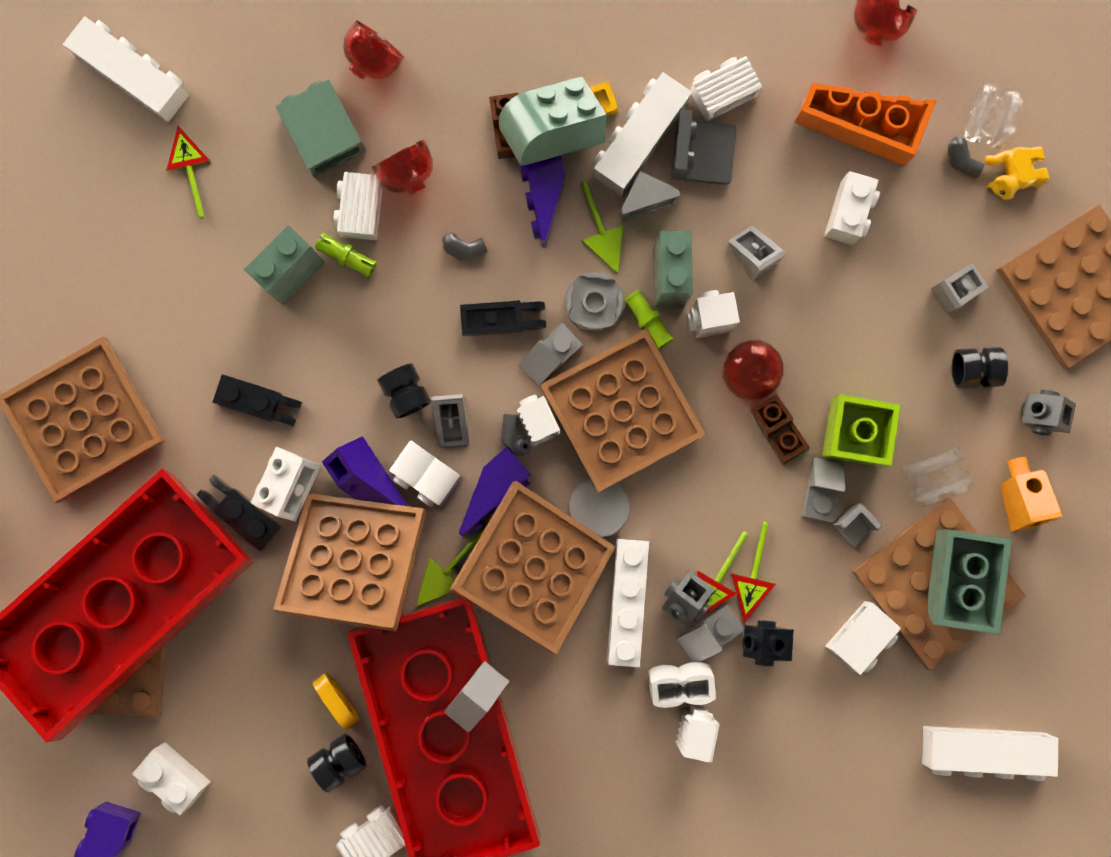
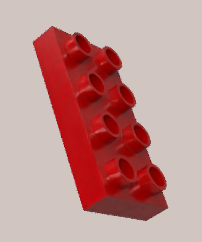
(113, 604)
(448, 785)

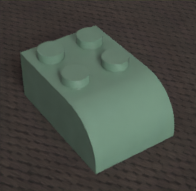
(553, 121)
(968, 580)

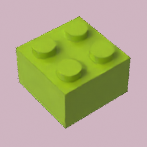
(861, 431)

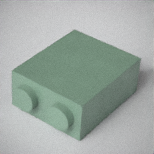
(320, 127)
(285, 265)
(673, 268)

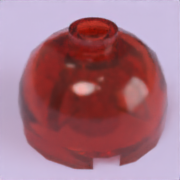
(883, 20)
(370, 53)
(406, 169)
(753, 370)

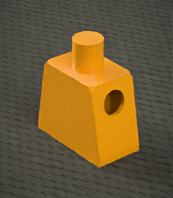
(1028, 497)

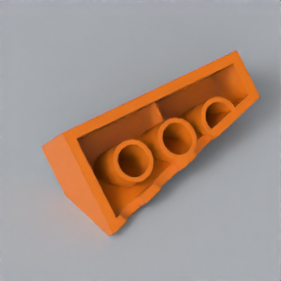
(868, 120)

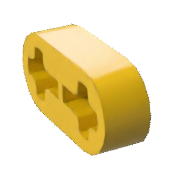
(336, 701)

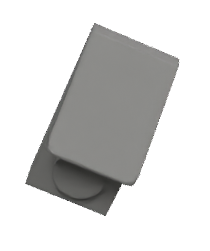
(959, 288)
(550, 354)
(823, 489)
(710, 634)

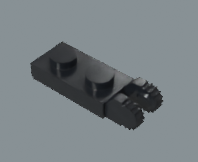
(499, 317)
(253, 399)
(241, 514)

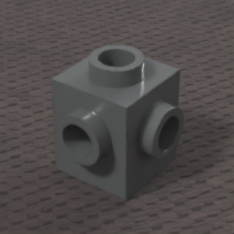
(1048, 412)
(687, 599)

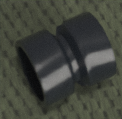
(977, 368)
(405, 393)
(328, 770)

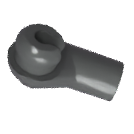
(960, 157)
(462, 249)
(512, 438)

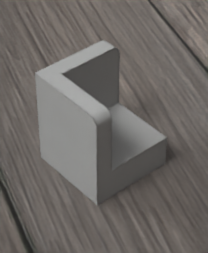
(855, 524)

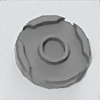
(594, 302)
(600, 512)

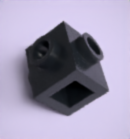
(767, 643)

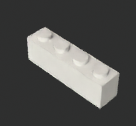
(126, 69)
(641, 134)
(627, 603)
(990, 752)

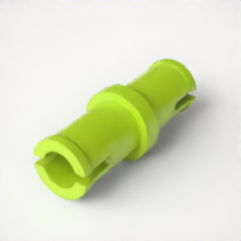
(345, 255)
(648, 319)

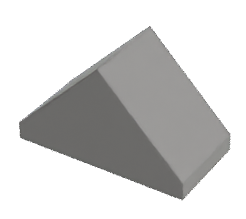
(647, 196)
(756, 251)
(451, 420)
(476, 697)

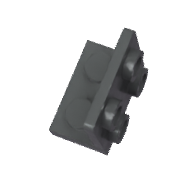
(703, 150)

